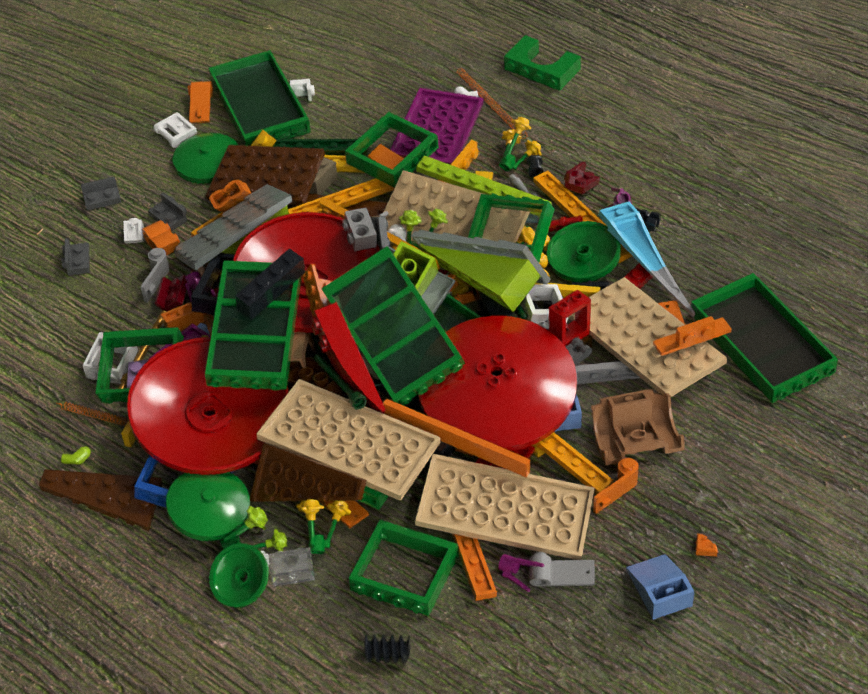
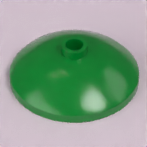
(228, 575)

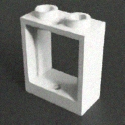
(541, 292)
(90, 365)

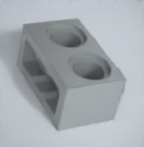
(360, 229)

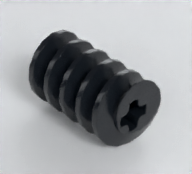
(387, 649)

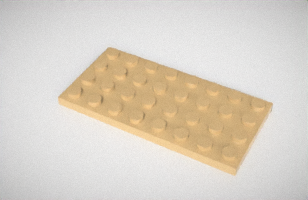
(459, 204)
(627, 325)
(352, 440)
(505, 507)

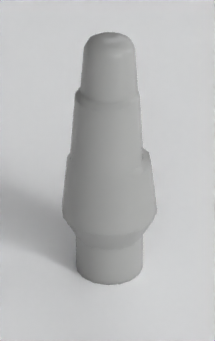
(517, 183)

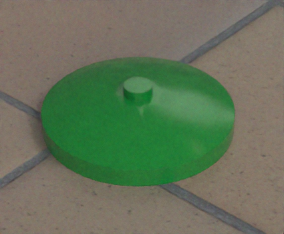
(200, 156)
(583, 252)
(207, 505)

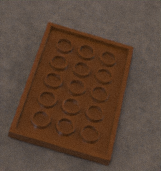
(281, 167)

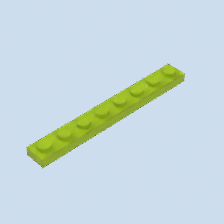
(468, 180)

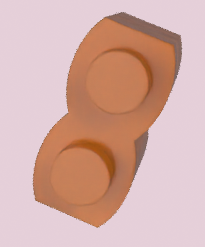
(229, 196)
(160, 236)

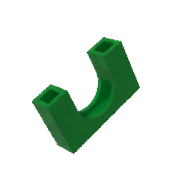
(553, 75)

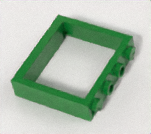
(427, 147)
(510, 202)
(127, 339)
(411, 539)

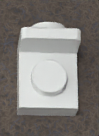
(302, 88)
(133, 231)

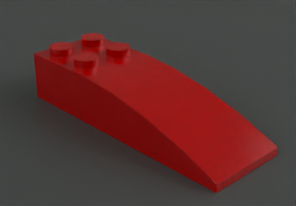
(344, 353)

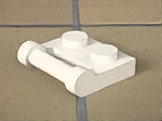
(177, 124)

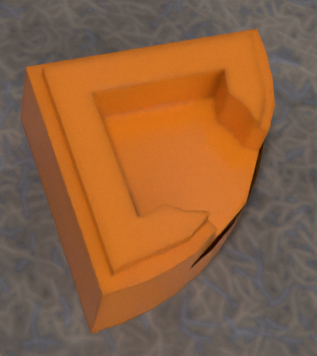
(705, 546)

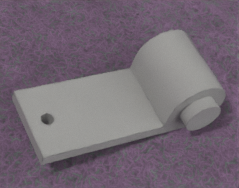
(159, 269)
(561, 572)

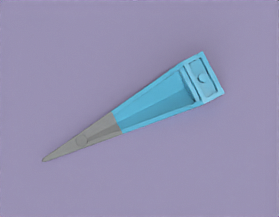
(629, 229)

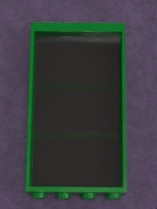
(766, 338)

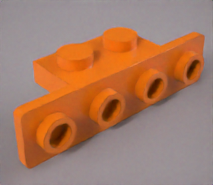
(314, 289)
(692, 334)

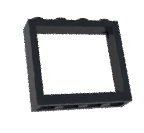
(200, 300)

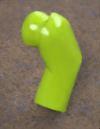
(78, 457)

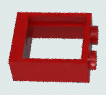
(558, 312)

